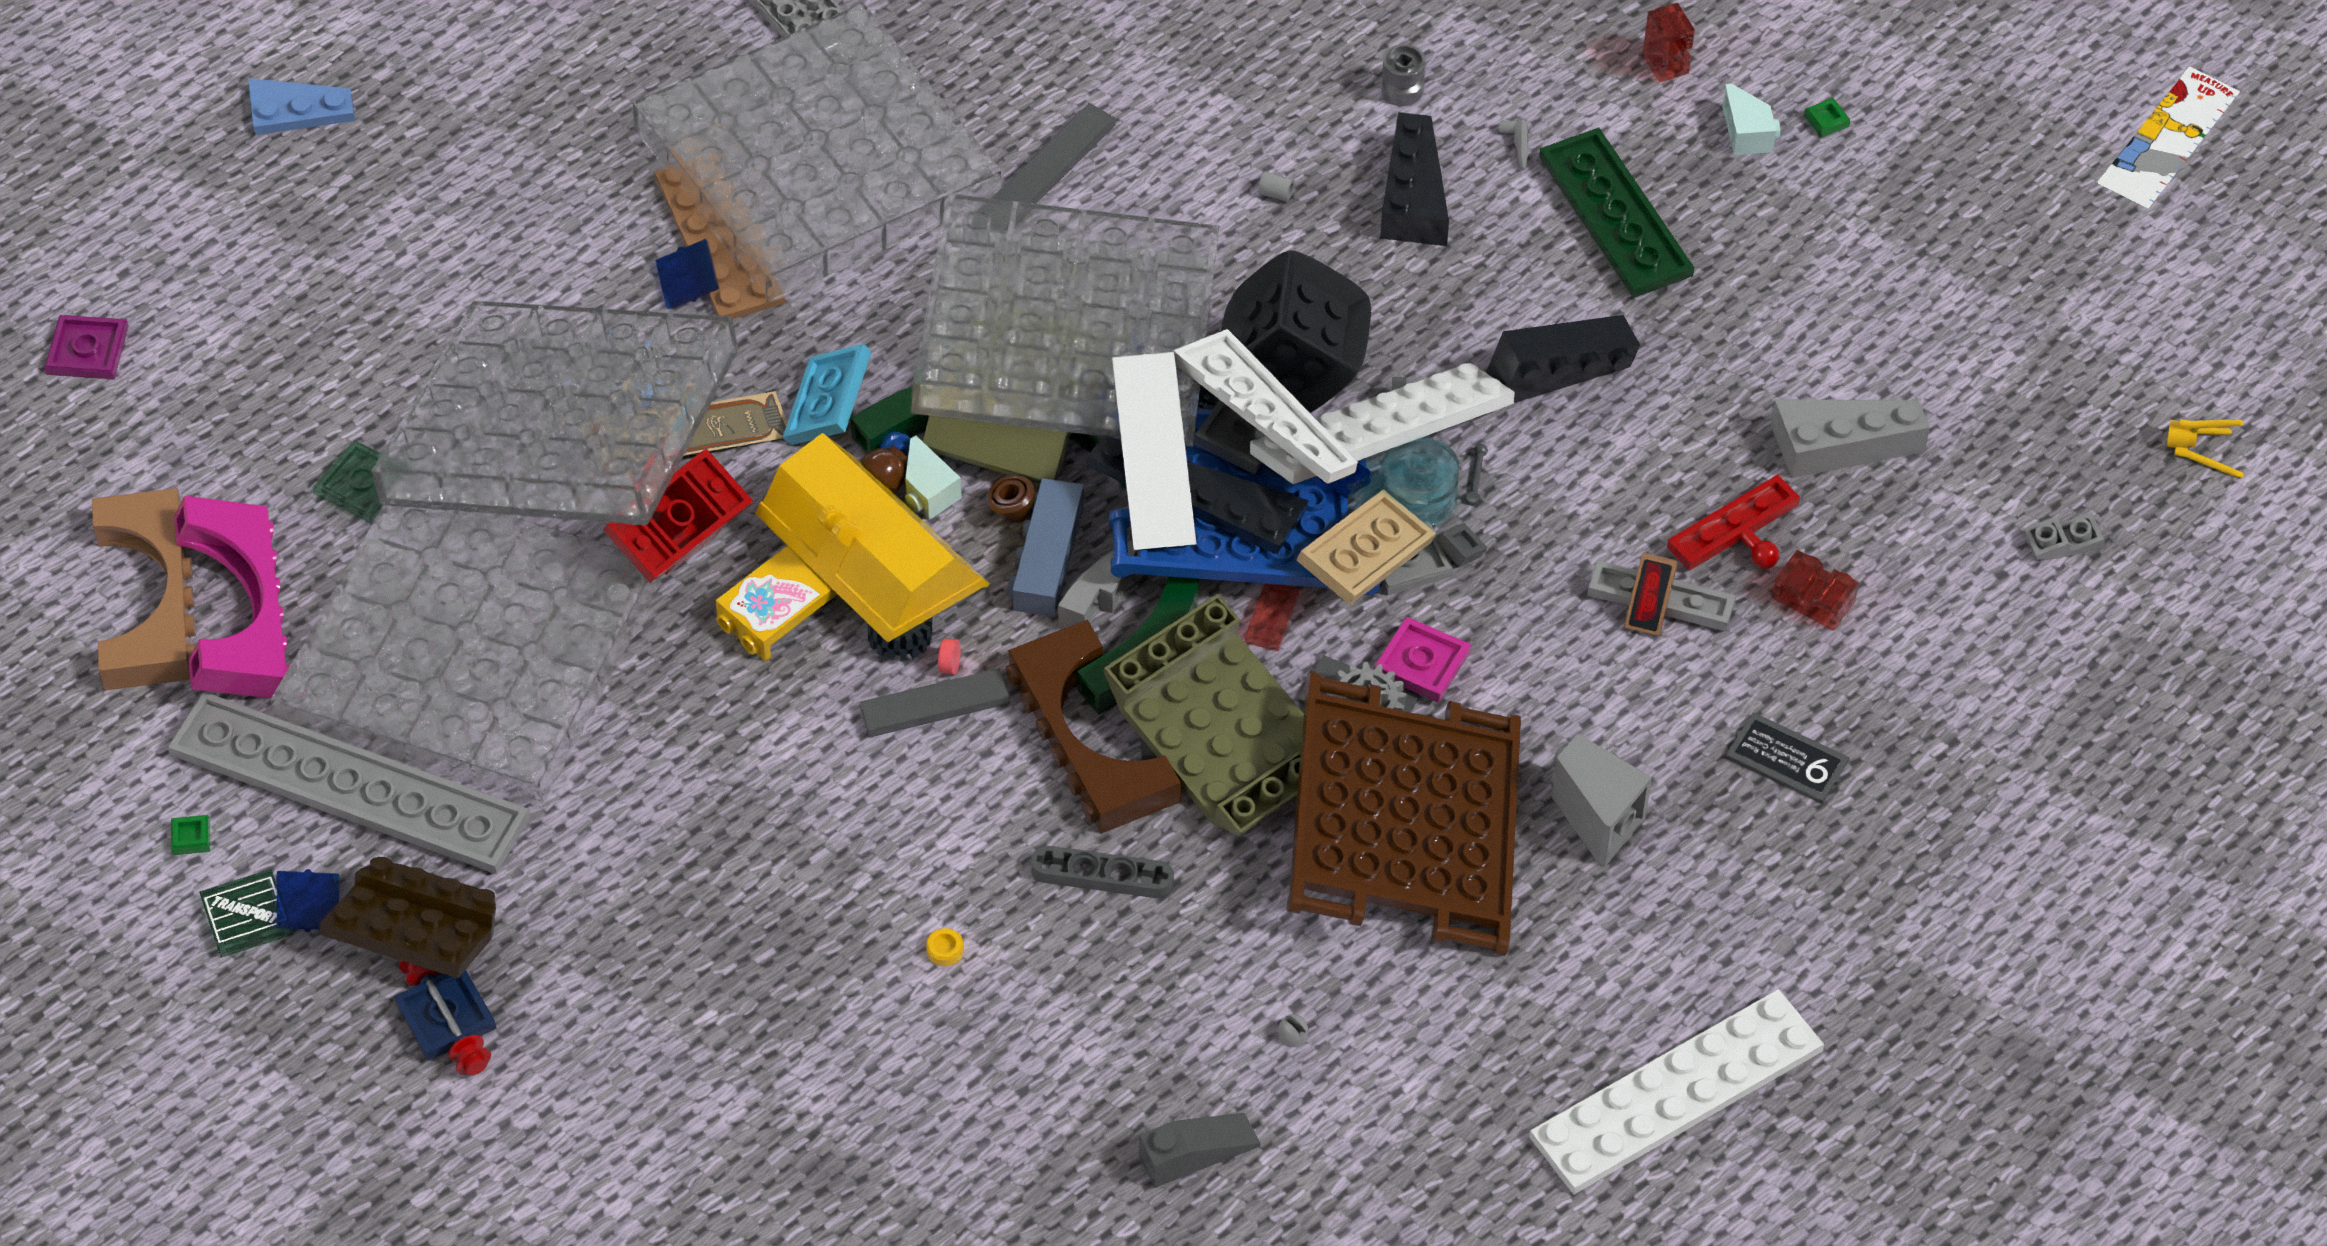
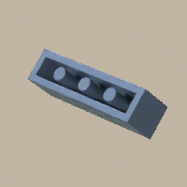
(1047, 547)

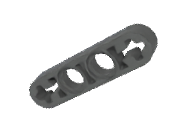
(1103, 866)

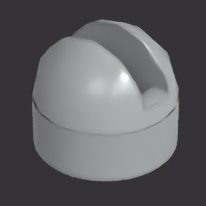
(1288, 1034)

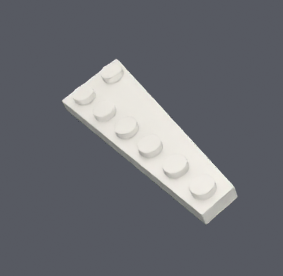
(1256, 395)

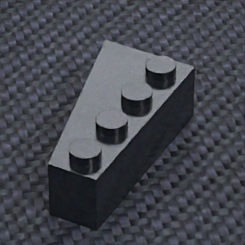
(1414, 190)
(1562, 355)

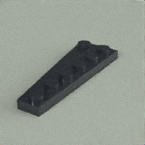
(1228, 502)

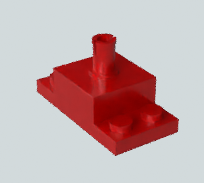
(688, 517)

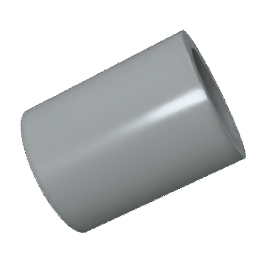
(1276, 186)

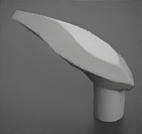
(1520, 129)

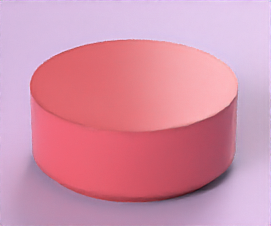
(949, 656)

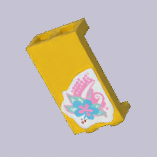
(771, 602)

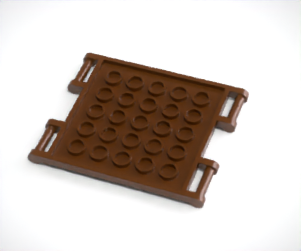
(1406, 812)

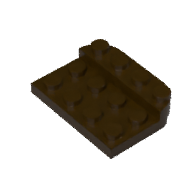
(414, 917)

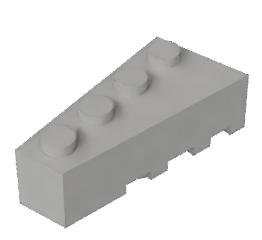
(1846, 433)

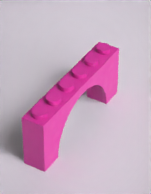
(241, 540)

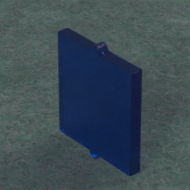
(687, 274)
(305, 898)

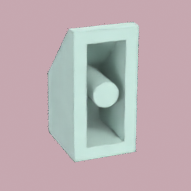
(1749, 122)
(929, 481)

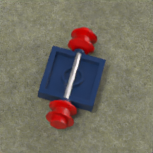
(446, 1017)

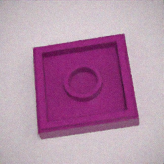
(86, 347)

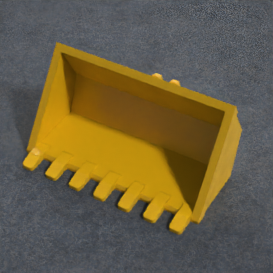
(864, 540)

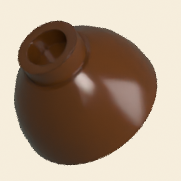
(886, 466)
(1011, 498)

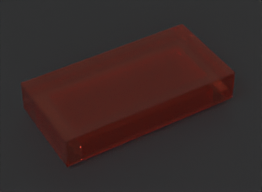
(1272, 616)

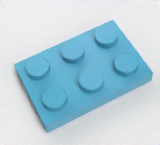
(827, 394)

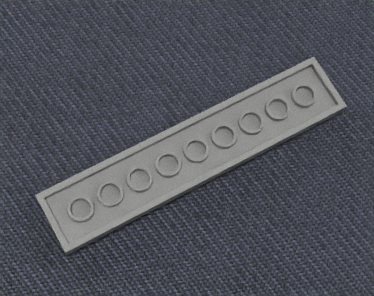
(350, 782)

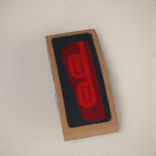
(1651, 594)

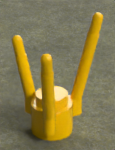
(2184, 434)

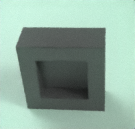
(1461, 544)

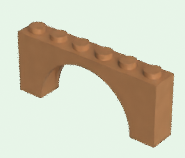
(161, 644)

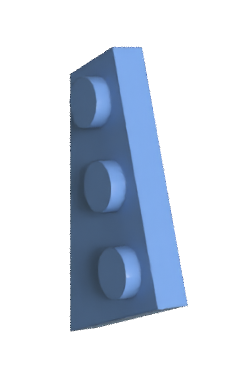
(293, 106)

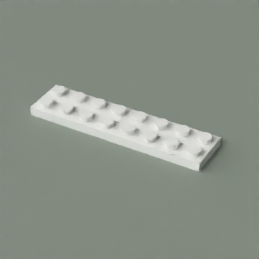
(1398, 417)
(1676, 1091)

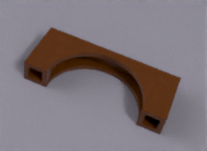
(1110, 788)

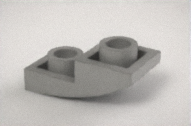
(2058, 540)

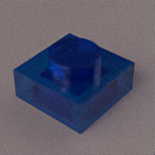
(1350, 484)

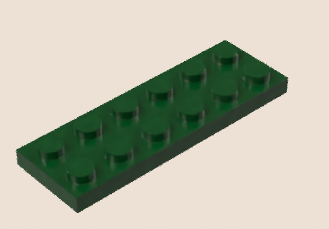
(1616, 212)

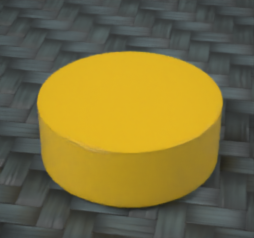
(945, 947)

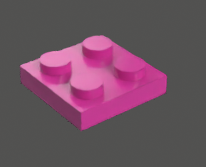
(1424, 658)

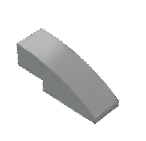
(1094, 591)

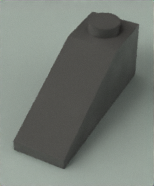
(1194, 1145)

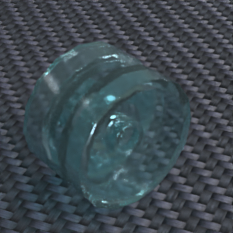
(1423, 478)

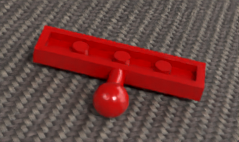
(1735, 523)

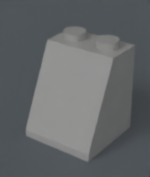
(1599, 795)

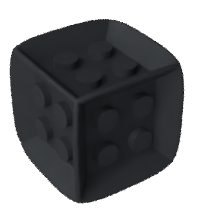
(1302, 325)

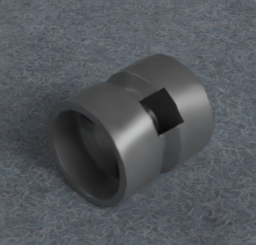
(1403, 75)

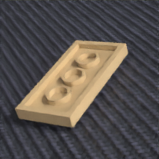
(1366, 547)

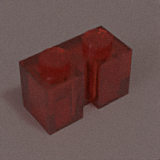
(1666, 42)
(1814, 591)

